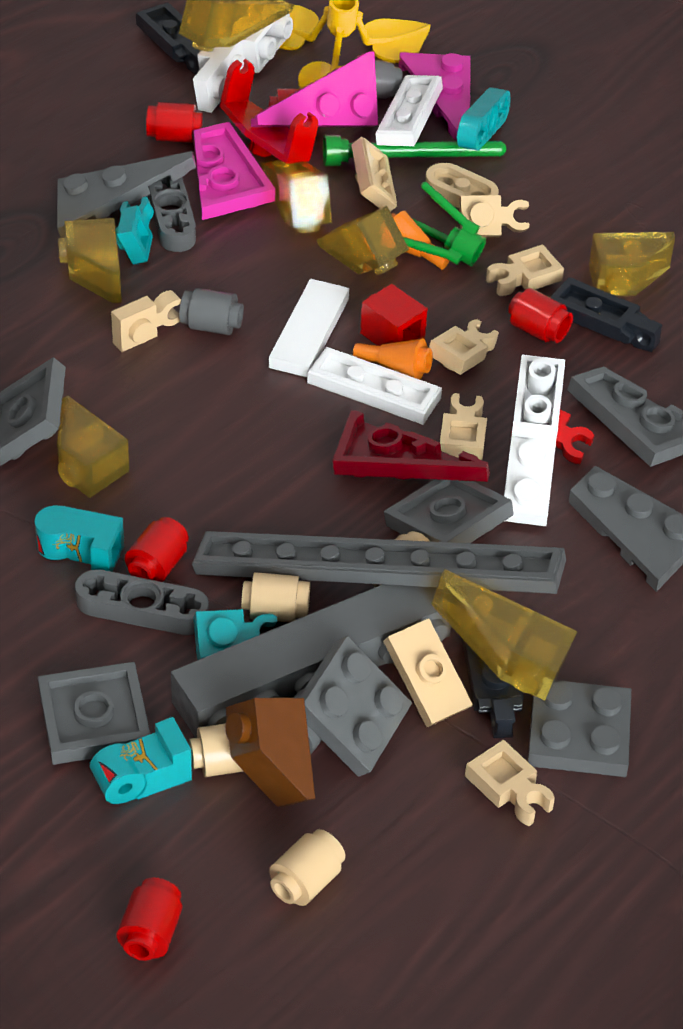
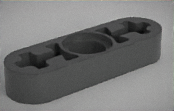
(166, 219)
(108, 607)

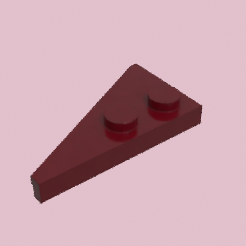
(400, 454)

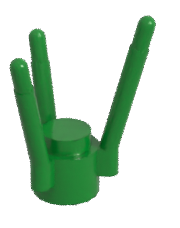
(460, 244)

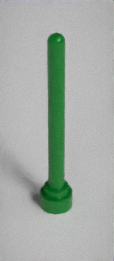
(340, 150)

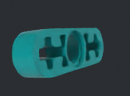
(483, 118)

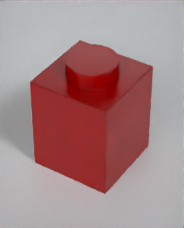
(392, 317)

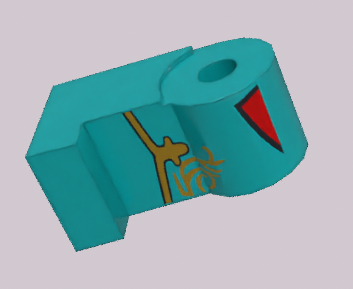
(79, 536)
(143, 764)

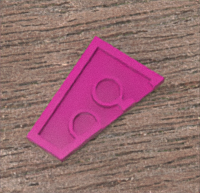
(228, 172)

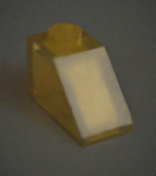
(366, 242)
(92, 256)
(629, 261)
(89, 450)

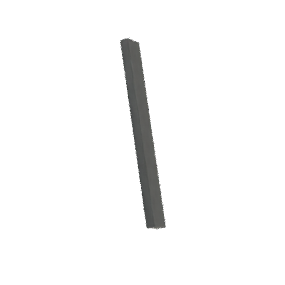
(380, 561)

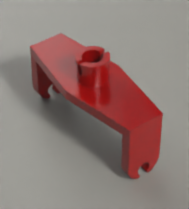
(286, 144)

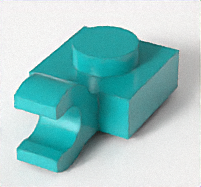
(133, 230)

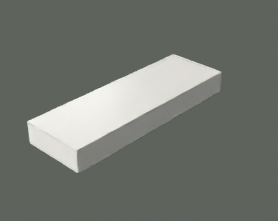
(409, 110)
(309, 327)
(374, 385)

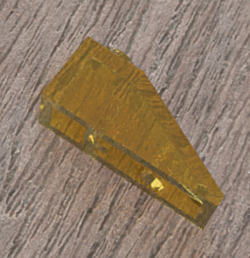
(228, 21)
(300, 194)
(508, 637)

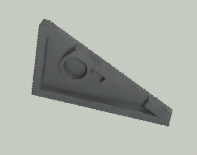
(105, 190)

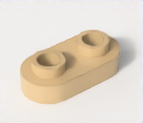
(455, 181)

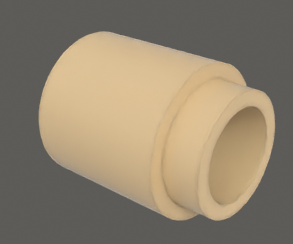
(276, 595)
(212, 751)
(306, 867)

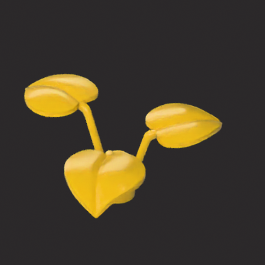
(385, 35)

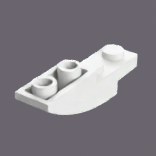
(256, 49)
(534, 438)

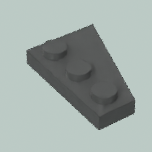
(623, 407)
(638, 523)

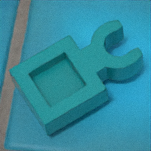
(225, 629)

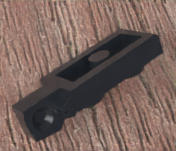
(163, 27)
(608, 314)
(492, 694)

